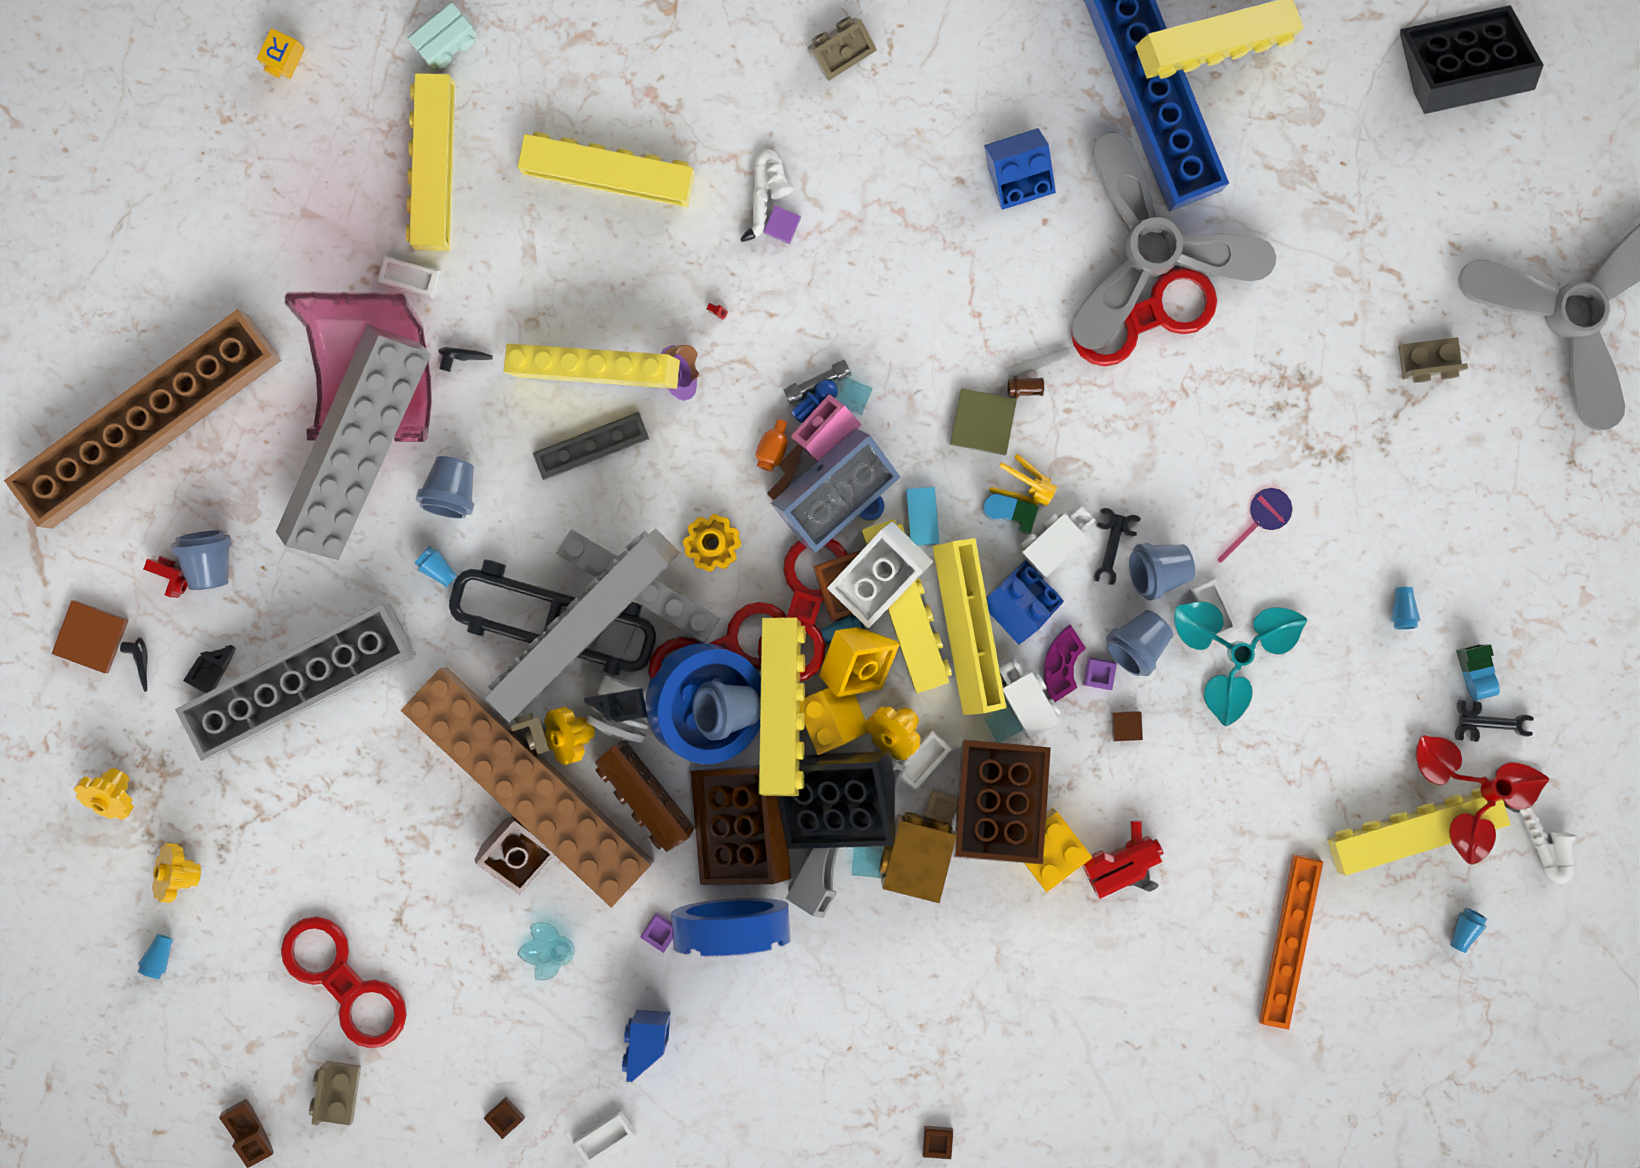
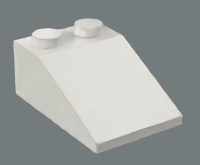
(880, 574)

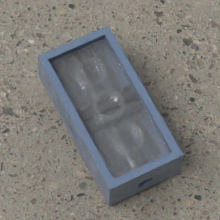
(835, 490)

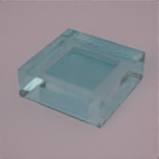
(854, 396)
(1003, 724)
(866, 861)

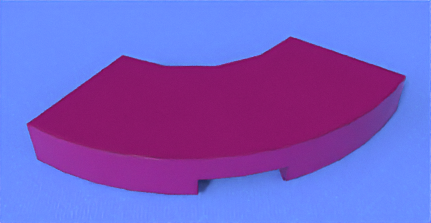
(1060, 663)

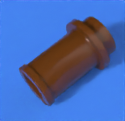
(1025, 387)

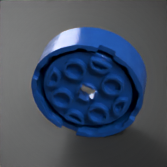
(672, 696)
(730, 926)

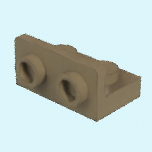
(842, 47)
(1431, 358)
(536, 736)
(335, 1093)

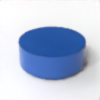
(874, 510)

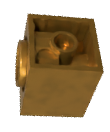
(918, 858)

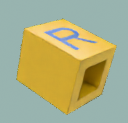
(280, 54)

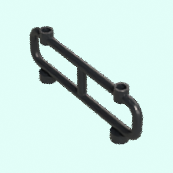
(492, 574)

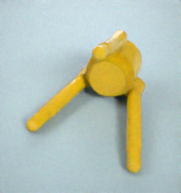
(1040, 490)

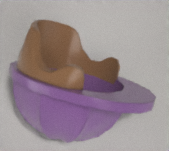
(687, 370)

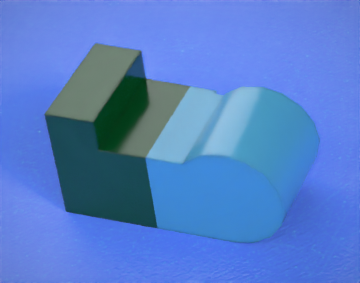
(1011, 509)
(1479, 671)

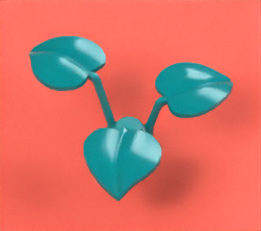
(1198, 625)

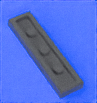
(591, 446)

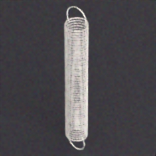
(1033, 366)

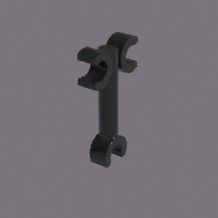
(1118, 525)
(1471, 720)

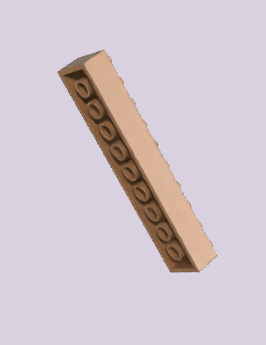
(142, 420)
(527, 786)

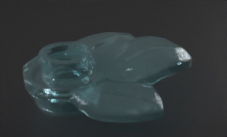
(542, 950)

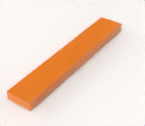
(1290, 942)

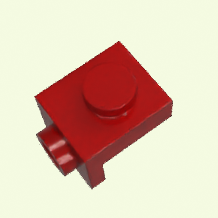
(166, 568)

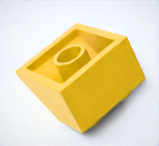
(857, 661)
(832, 719)

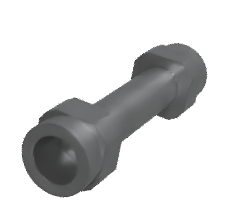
(795, 392)

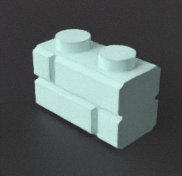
(443, 37)

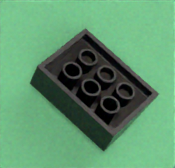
(1470, 59)
(842, 803)

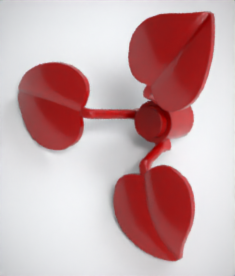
(1513, 783)

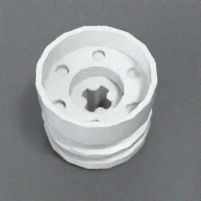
(620, 730)

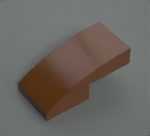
(789, 466)
(248, 1133)

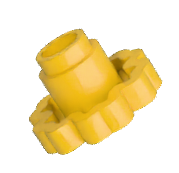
(701, 531)
(895, 731)
(567, 734)
(106, 794)
(173, 872)

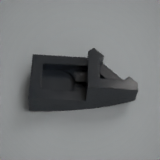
(209, 669)
(620, 705)

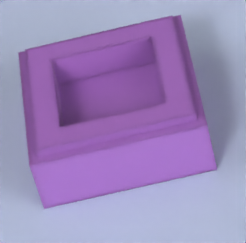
(782, 224)
(1099, 673)
(658, 932)

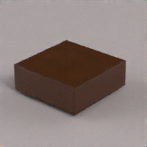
(1127, 726)
(504, 1117)
(937, 1142)

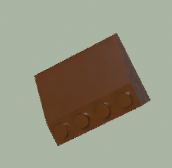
(645, 796)
(1002, 802)
(737, 829)

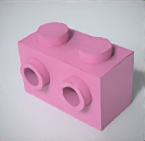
(825, 429)

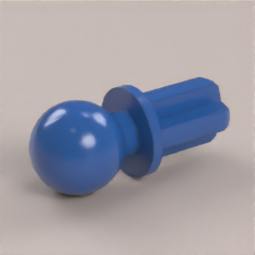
(811, 402)

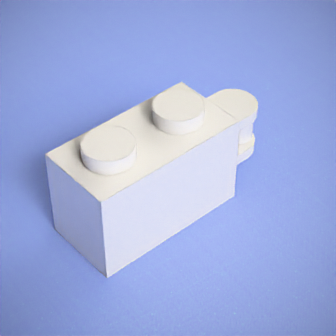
(1056, 541)
(1028, 700)

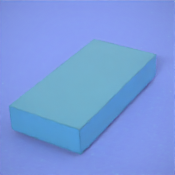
(922, 515)

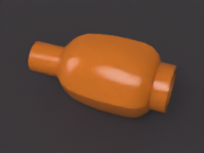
(772, 447)

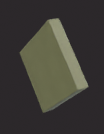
(983, 422)

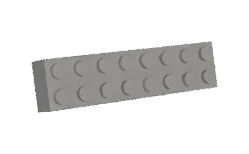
(352, 442)
(586, 620)
(295, 681)

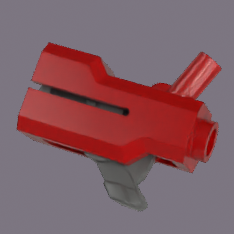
(1126, 865)

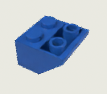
(1020, 168)
(1023, 602)
(647, 1041)

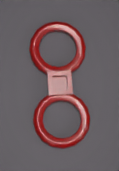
(1151, 314)
(806, 605)
(728, 642)
(343, 982)

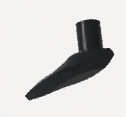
(450, 354)
(140, 657)

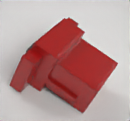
(718, 311)

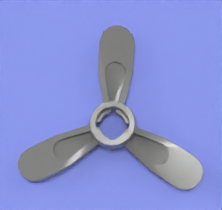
(1213, 254)
(1590, 365)

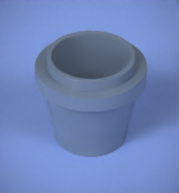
(448, 488)
(203, 558)
(1160, 568)
(1140, 643)
(724, 708)

